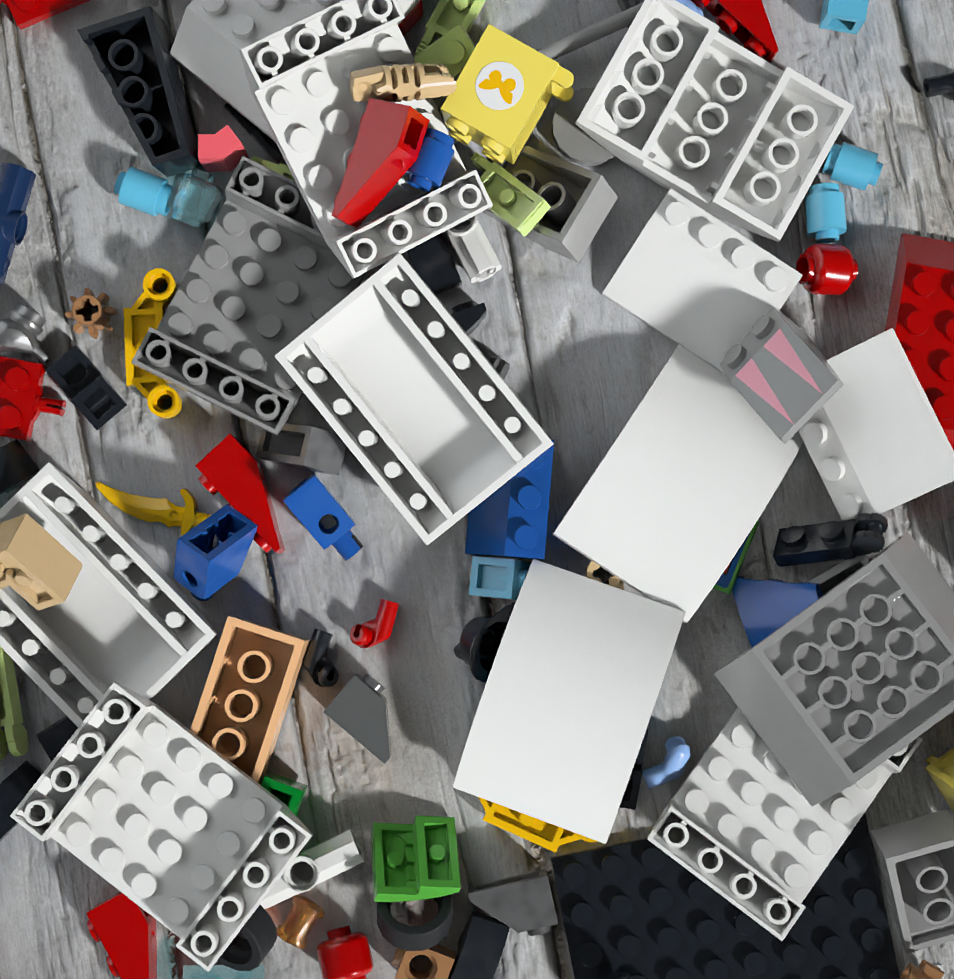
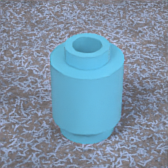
(852, 166)
(143, 191)
(825, 212)

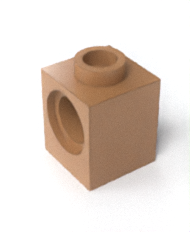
(440, 956)

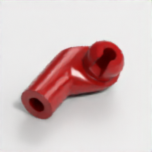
(377, 629)

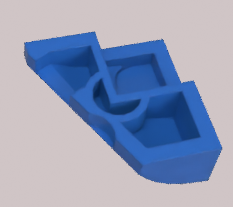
(770, 604)

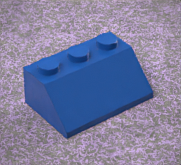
(514, 516)

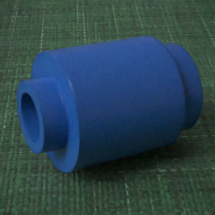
(432, 161)

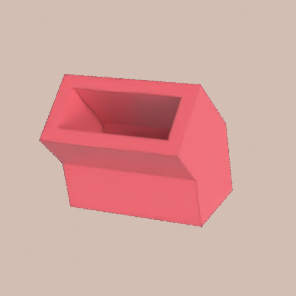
(220, 151)

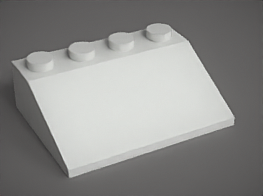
(698, 280)
(878, 432)

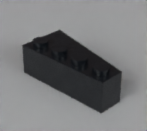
(147, 85)

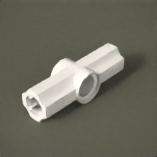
(474, 251)
(326, 860)

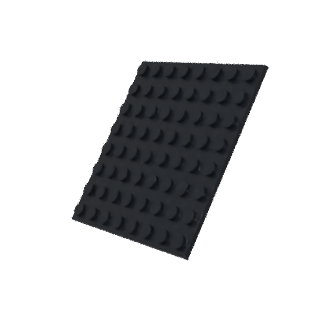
(656, 920)

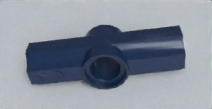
(15, 192)

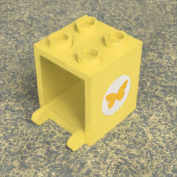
(503, 95)

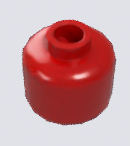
(827, 269)
(344, 955)

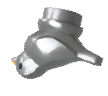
(21, 332)

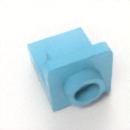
(497, 577)

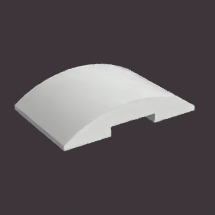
(713, 119)
(679, 486)
(568, 700)

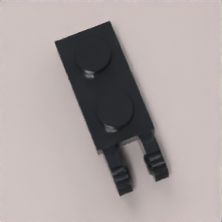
(830, 540)

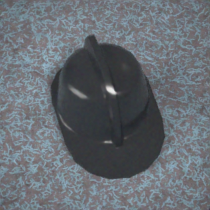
(481, 641)

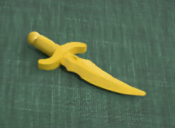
(156, 509)

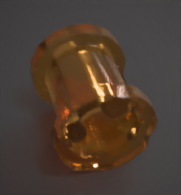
(299, 921)

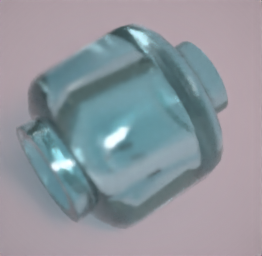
(194, 198)

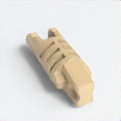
(401, 82)

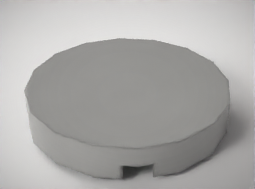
(570, 138)

